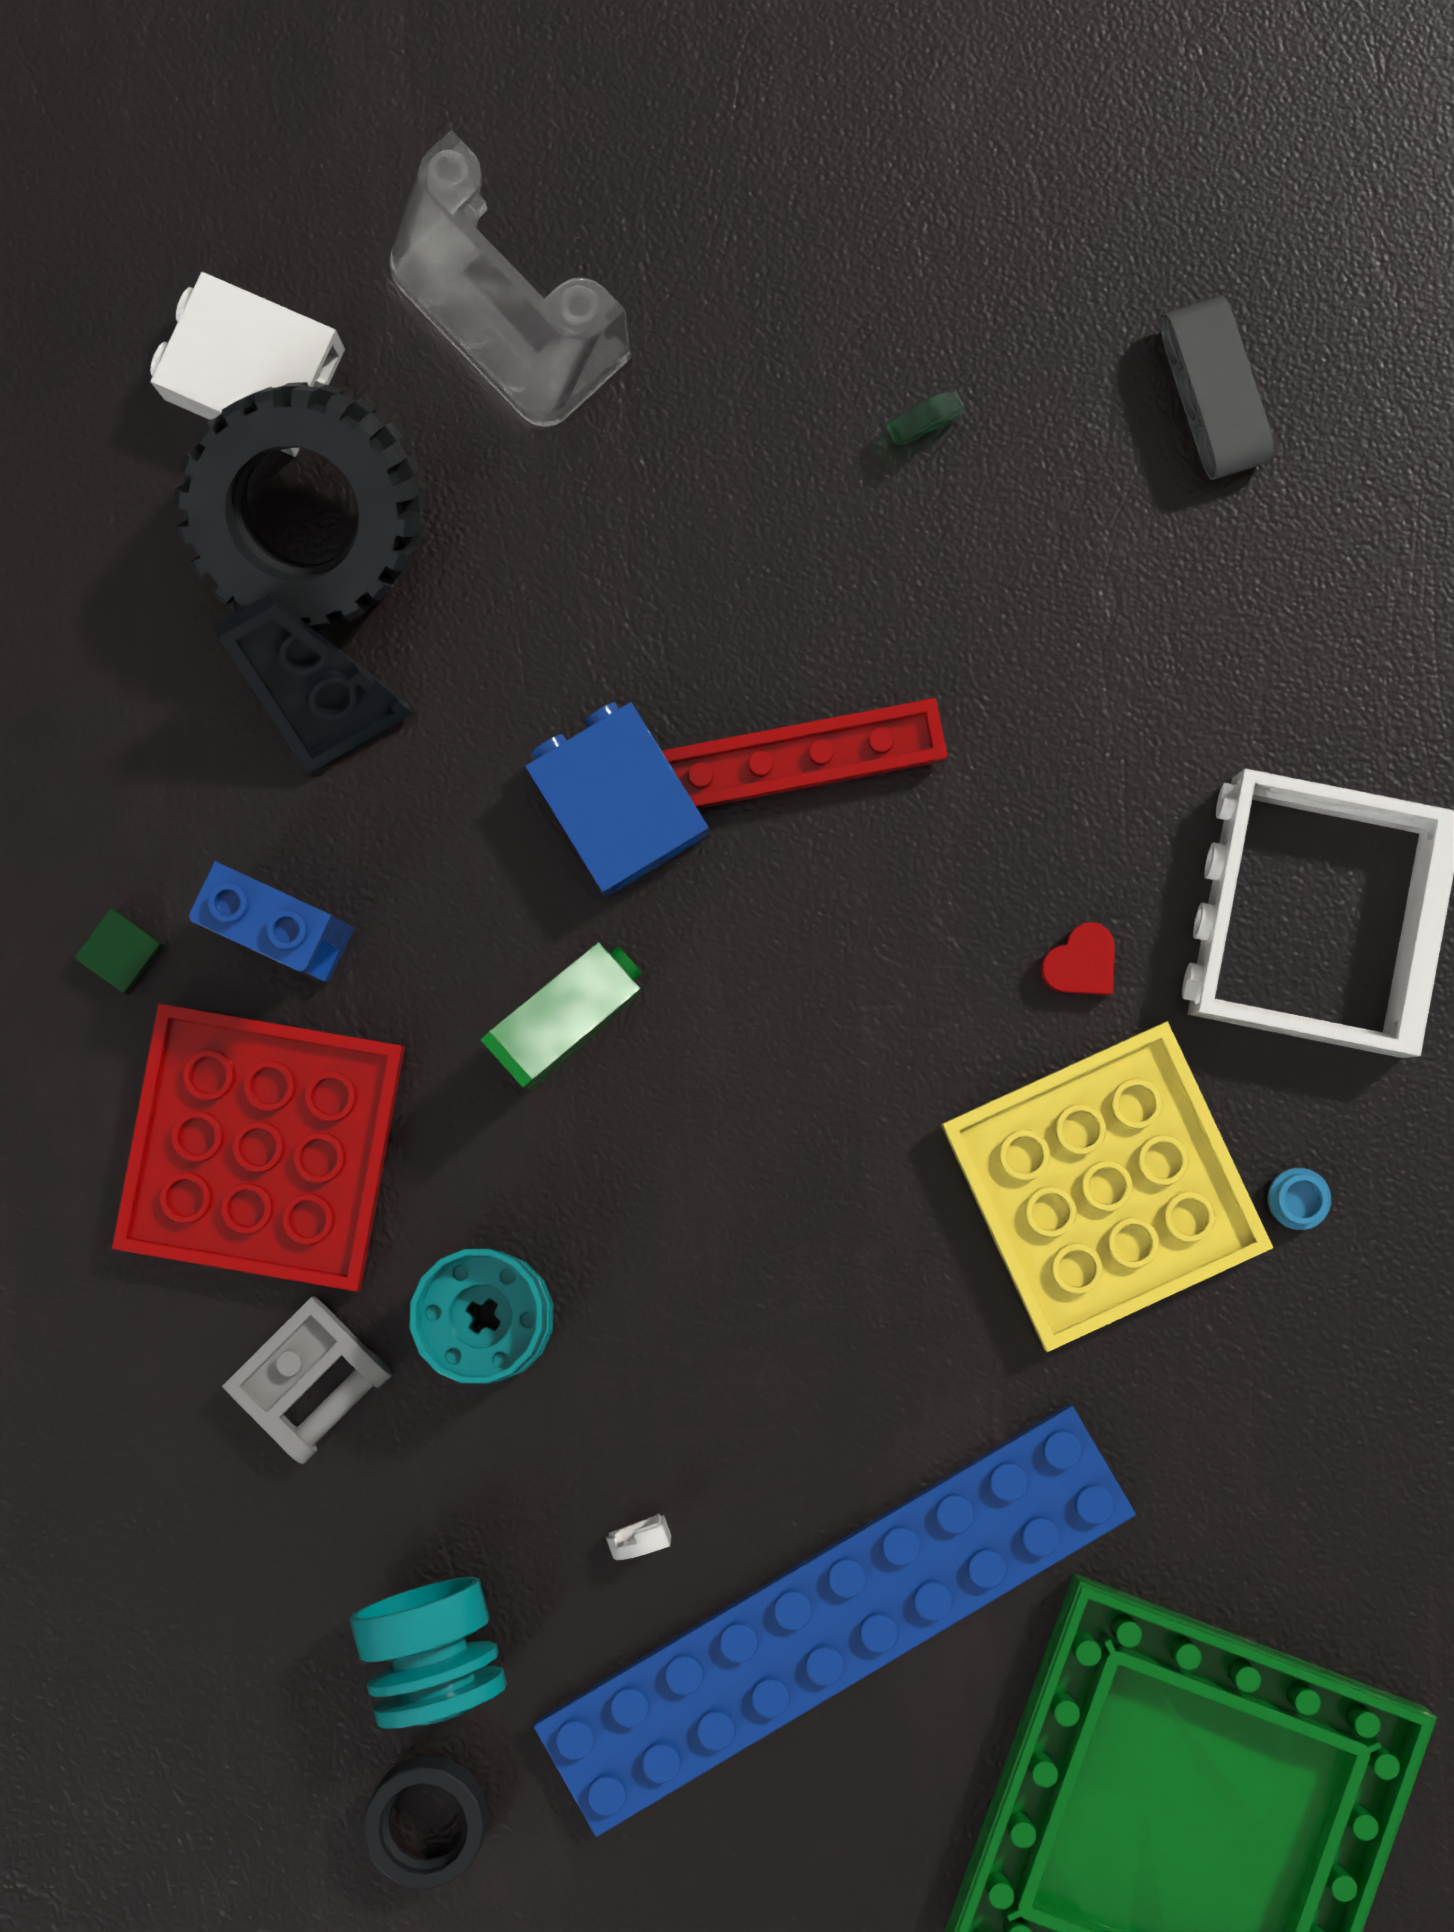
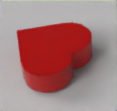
(1083, 963)

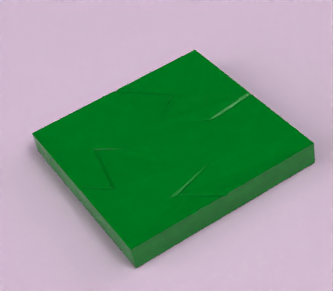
(1188, 1784)

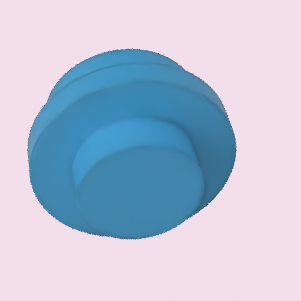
(1299, 1198)

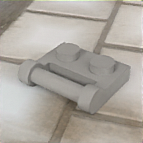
(292, 1365)

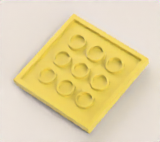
(1106, 1186)

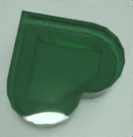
(926, 417)

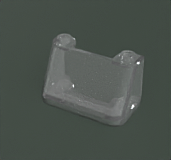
(529, 348)

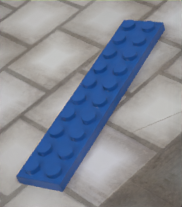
(833, 1619)

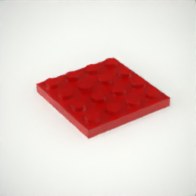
(258, 1147)

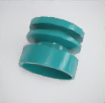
(446, 1325)
(432, 1664)

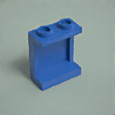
(616, 797)
(270, 922)

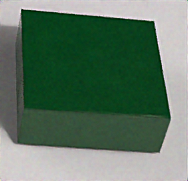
(119, 951)

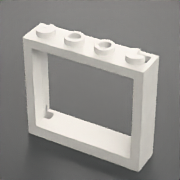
(1421, 925)

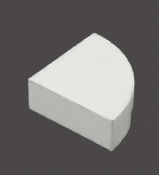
(639, 1538)

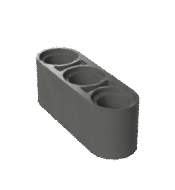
(1217, 387)

